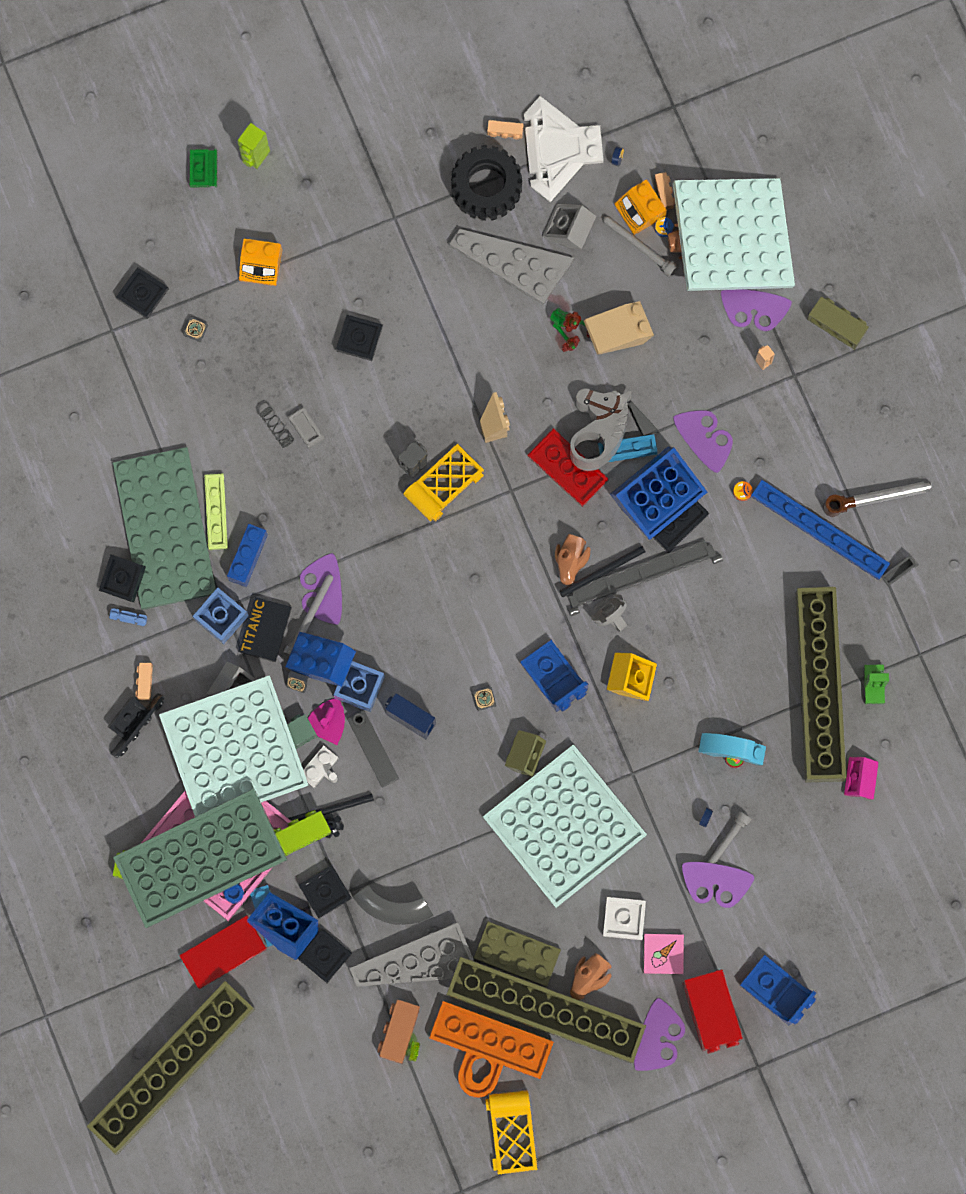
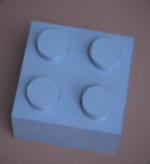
(220, 616)
(360, 686)

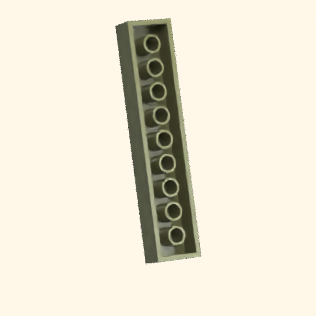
(820, 684)
(546, 1010)
(170, 1068)

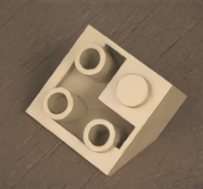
(493, 422)

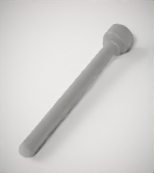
(668, 267)
(312, 611)
(741, 821)

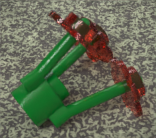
(570, 322)

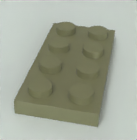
(517, 954)

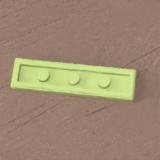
(216, 511)

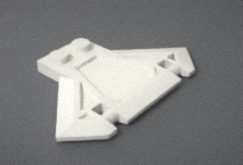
(558, 147)

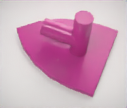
(328, 720)

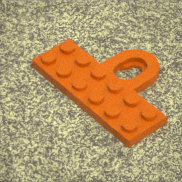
(491, 1041)

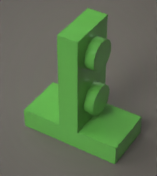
(875, 683)

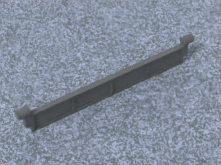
(642, 573)

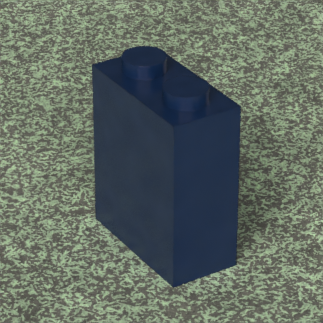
(410, 715)

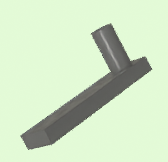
(373, 748)

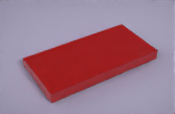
(554, 458)
(222, 952)

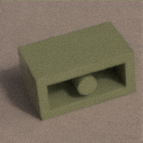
(525, 753)

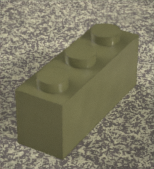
(838, 322)

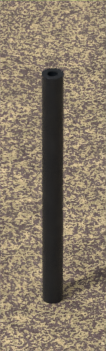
(602, 571)
(337, 807)

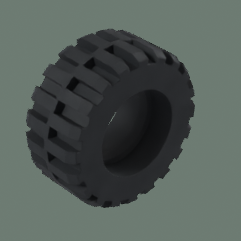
(482, 160)

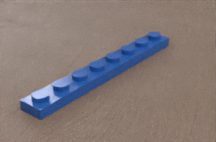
(820, 530)

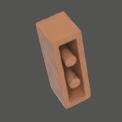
(398, 1031)

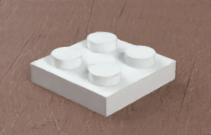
(624, 918)

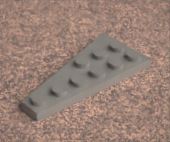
(523, 267)
(423, 959)

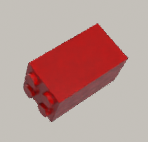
(712, 1011)

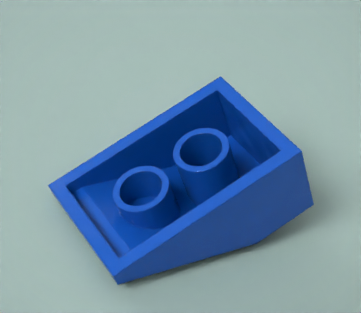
(284, 925)

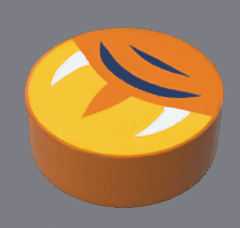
(742, 491)

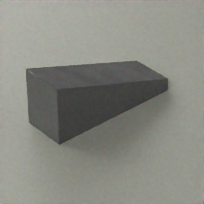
(643, 423)
(900, 570)

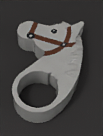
(608, 427)

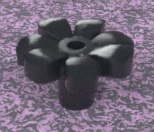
(336, 825)

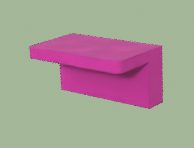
(861, 777)

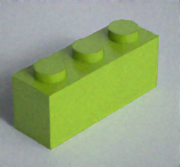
(253, 146)
(303, 832)

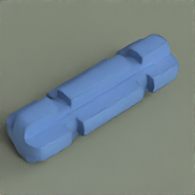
(128, 617)

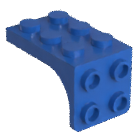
(554, 676)
(778, 991)

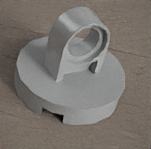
(610, 611)

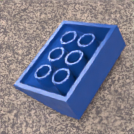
(659, 492)

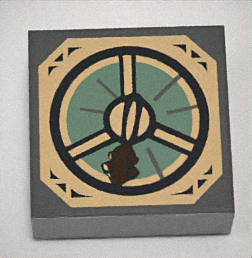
(195, 329)
(297, 681)
(484, 699)

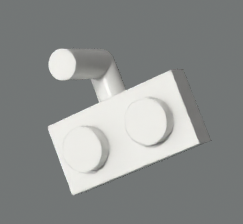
(320, 767)

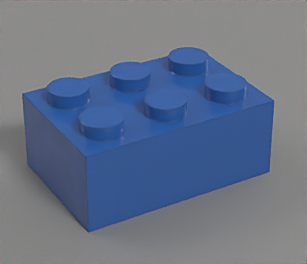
(320, 658)

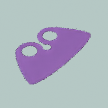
(746, 300)
(705, 448)
(331, 605)
(727, 878)
(657, 1023)

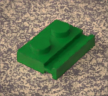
(203, 168)

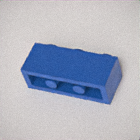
(247, 555)

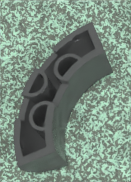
(390, 911)

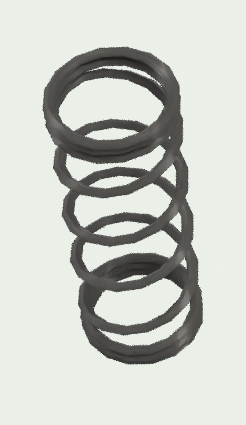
(285, 442)

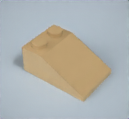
(619, 328)

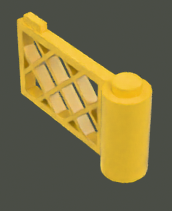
(426, 500)
(508, 1105)

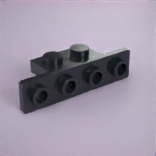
(131, 720)

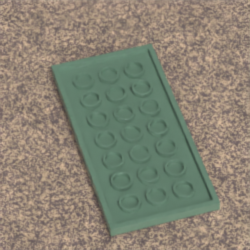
(165, 527)
(200, 858)

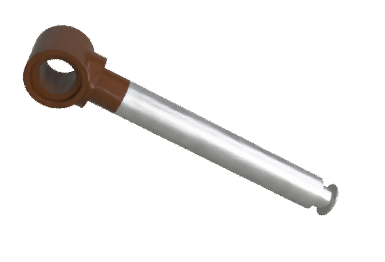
(873, 497)

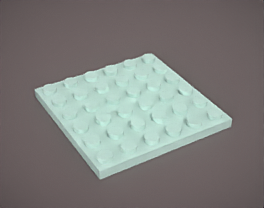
(733, 234)
(234, 746)
(564, 826)

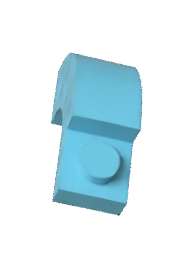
(732, 747)

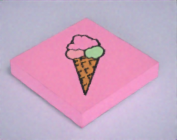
(663, 953)

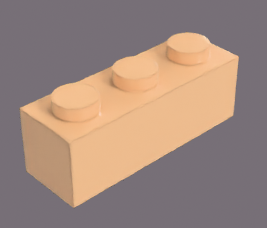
(505, 129)
(664, 190)
(764, 357)
(144, 681)

